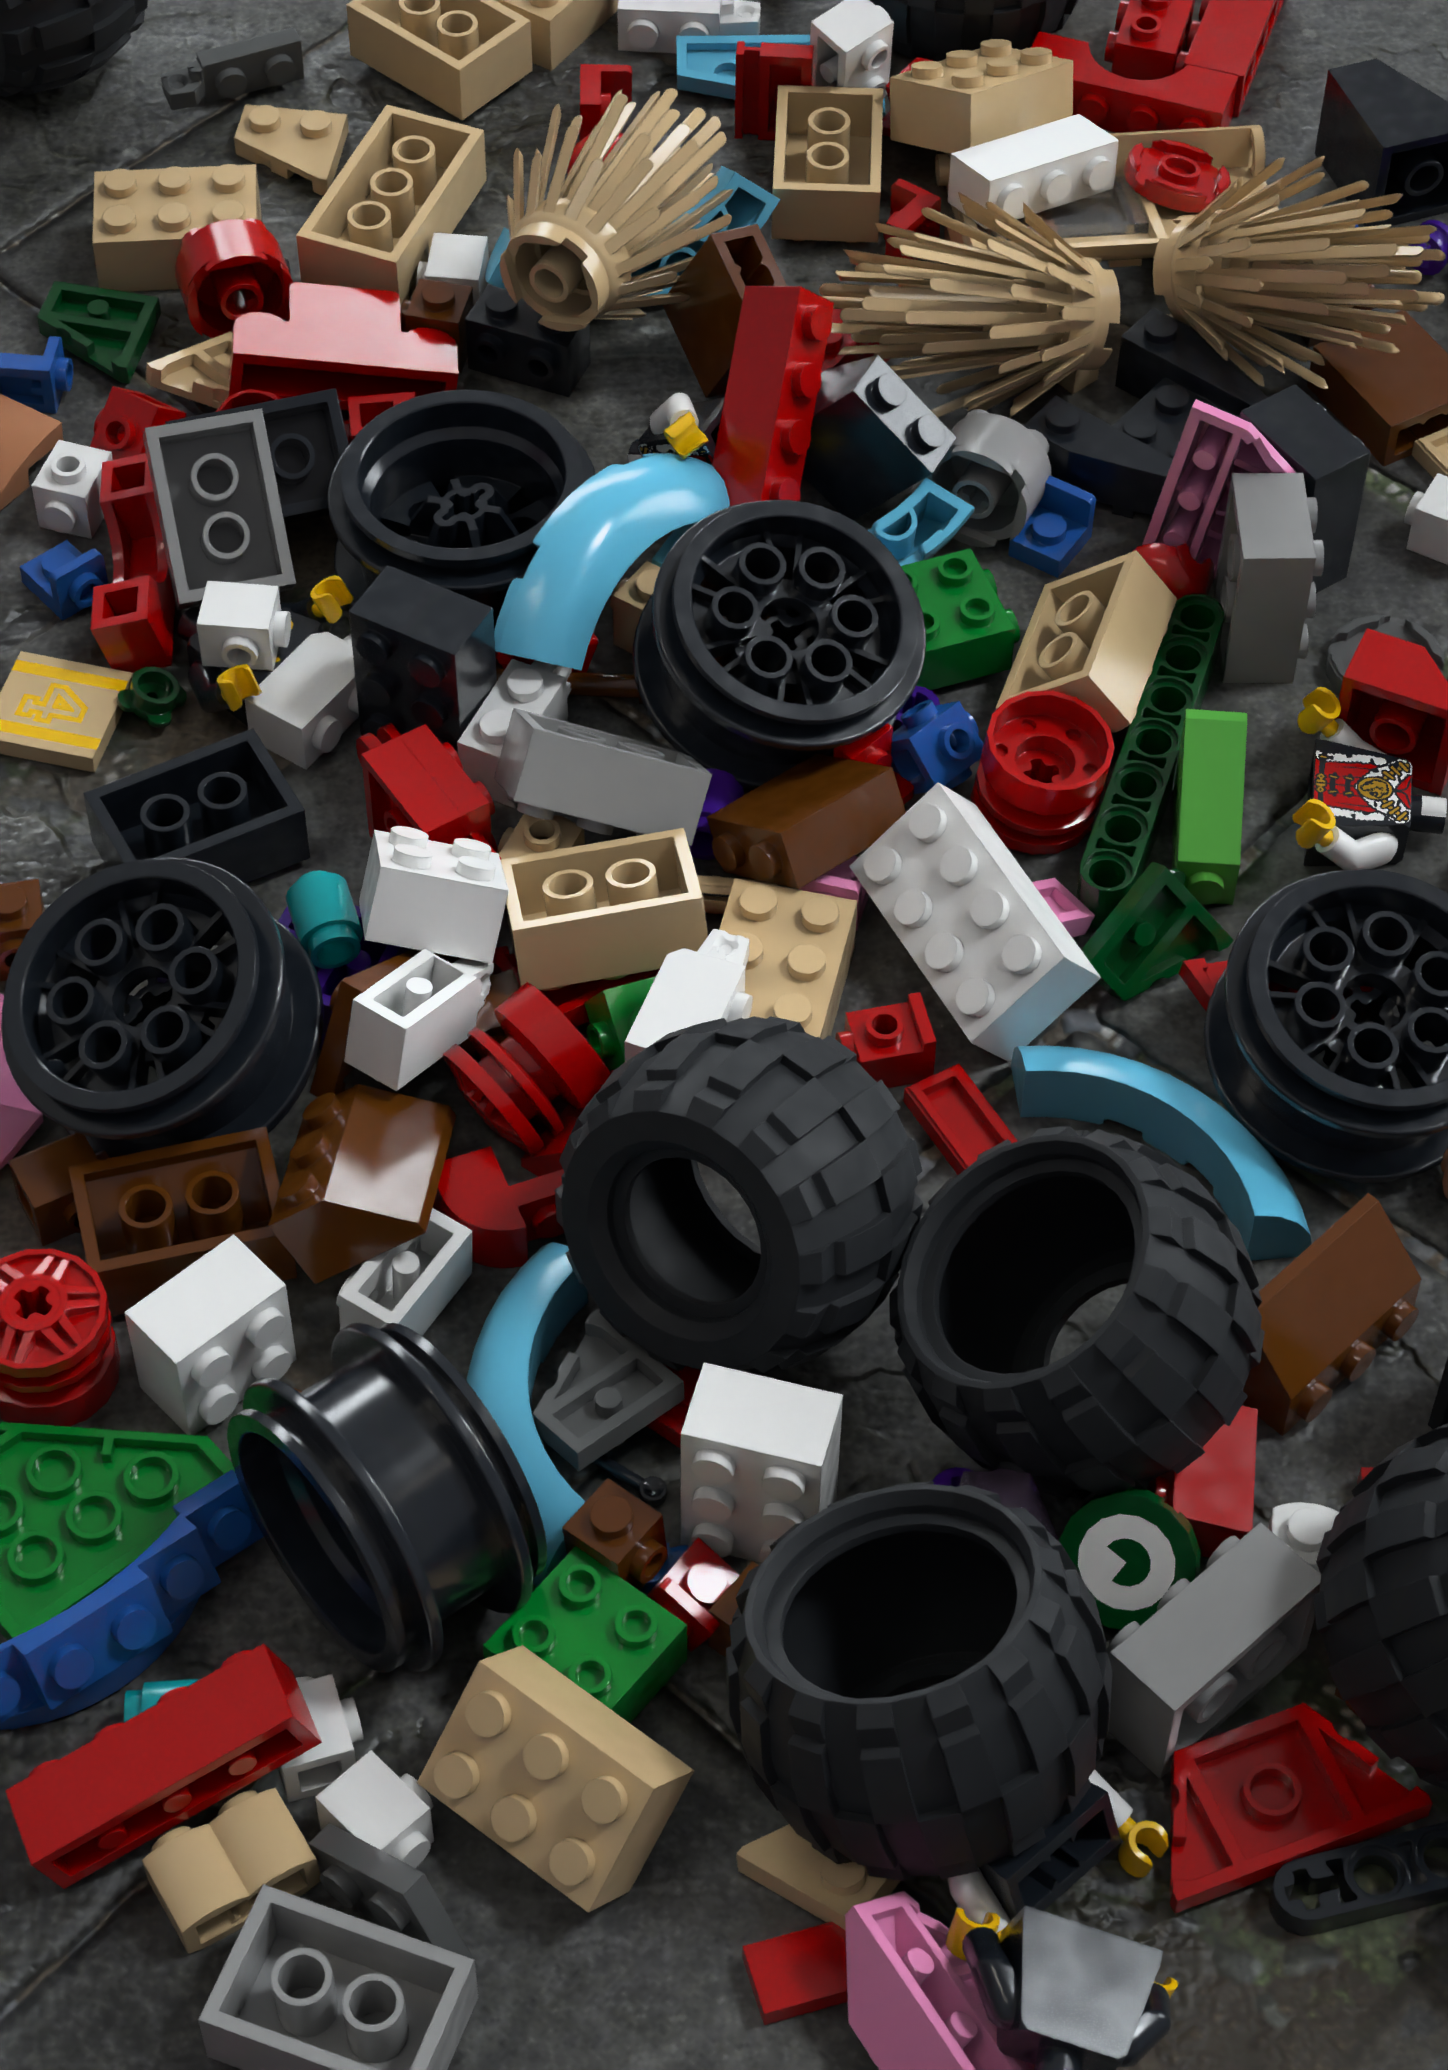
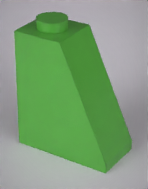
(1209, 803)

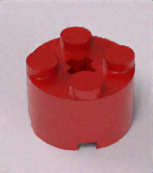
(231, 272)

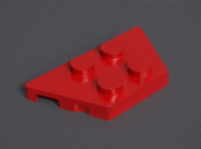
(1274, 1797)

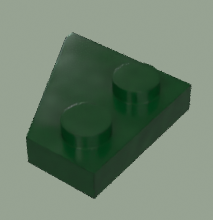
(100, 325)
(1151, 934)

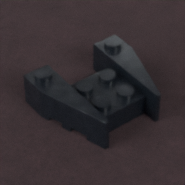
(1129, 462)

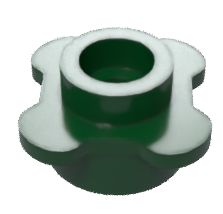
(152, 696)

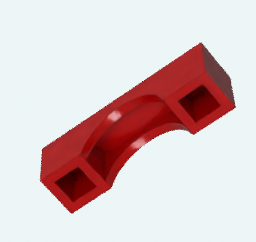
(1121, 105)
(137, 610)

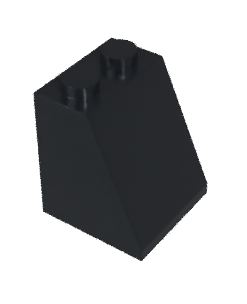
(1388, 134)
(870, 437)

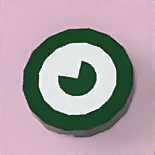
(1130, 1552)

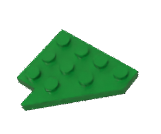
(85, 1509)

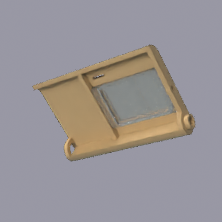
(1119, 221)

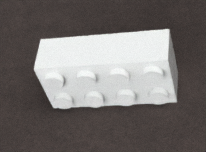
(974, 922)

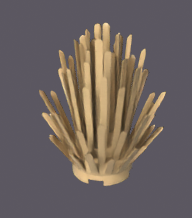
(610, 216)
(1287, 269)
(983, 309)

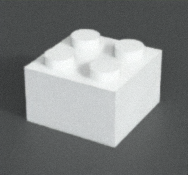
(433, 894)
(211, 1335)

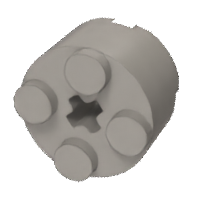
(997, 471)

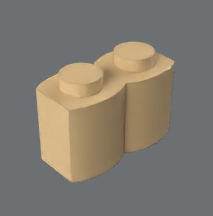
(216, 1870)

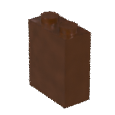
(716, 288)
(1385, 395)
(806, 820)

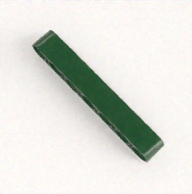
(1149, 756)

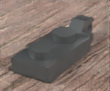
(236, 70)

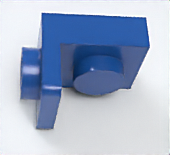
(36, 378)
(1055, 528)
(65, 578)

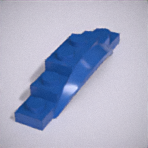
(130, 1618)

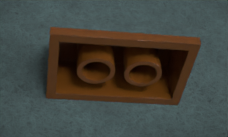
(360, 1177)
(171, 1205)
(1331, 1315)

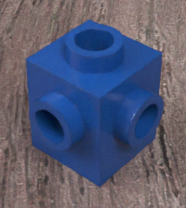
(936, 745)

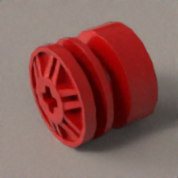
(1043, 771)
(527, 1069)
(54, 1339)

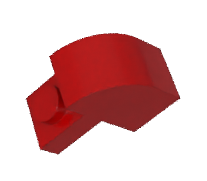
(499, 1215)

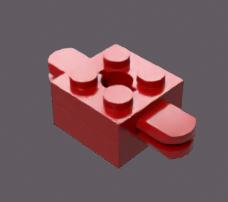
(422, 786)

